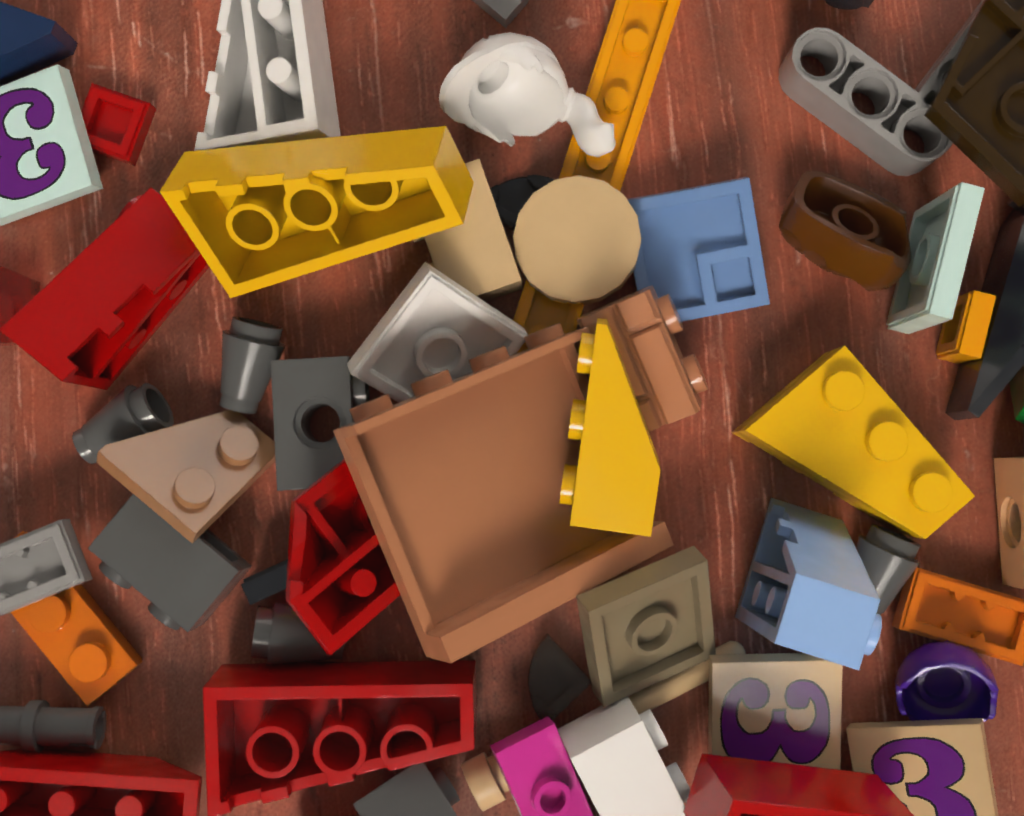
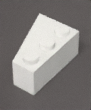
(270, 75)

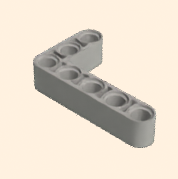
(895, 102)

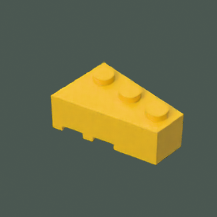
(858, 445)

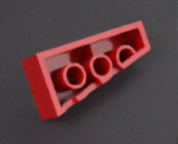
(327, 722)

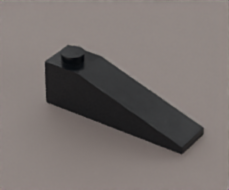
(1003, 353)

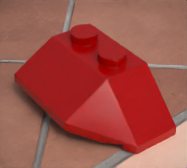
(335, 561)
(94, 785)

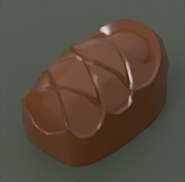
(847, 230)

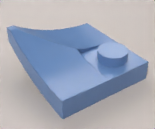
(702, 248)

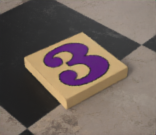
(775, 708)
(928, 764)

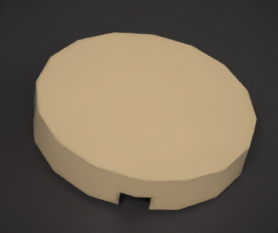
(577, 240)

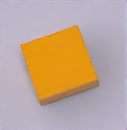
(966, 333)

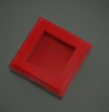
(116, 123)

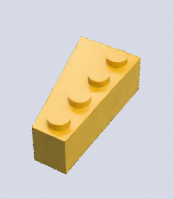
(315, 202)

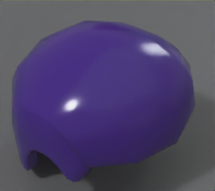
(945, 683)

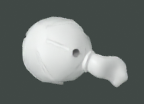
(519, 89)

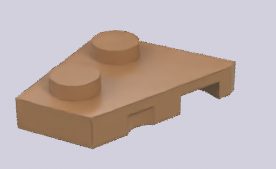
(191, 468)

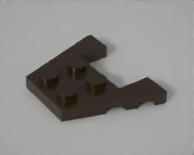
(983, 96)

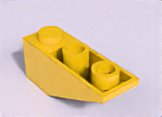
(617, 460)

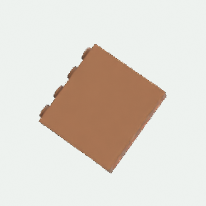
(471, 495)

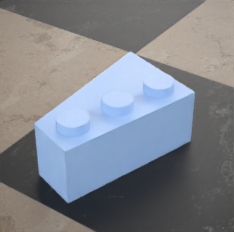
(810, 587)

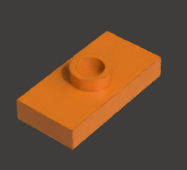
(963, 615)

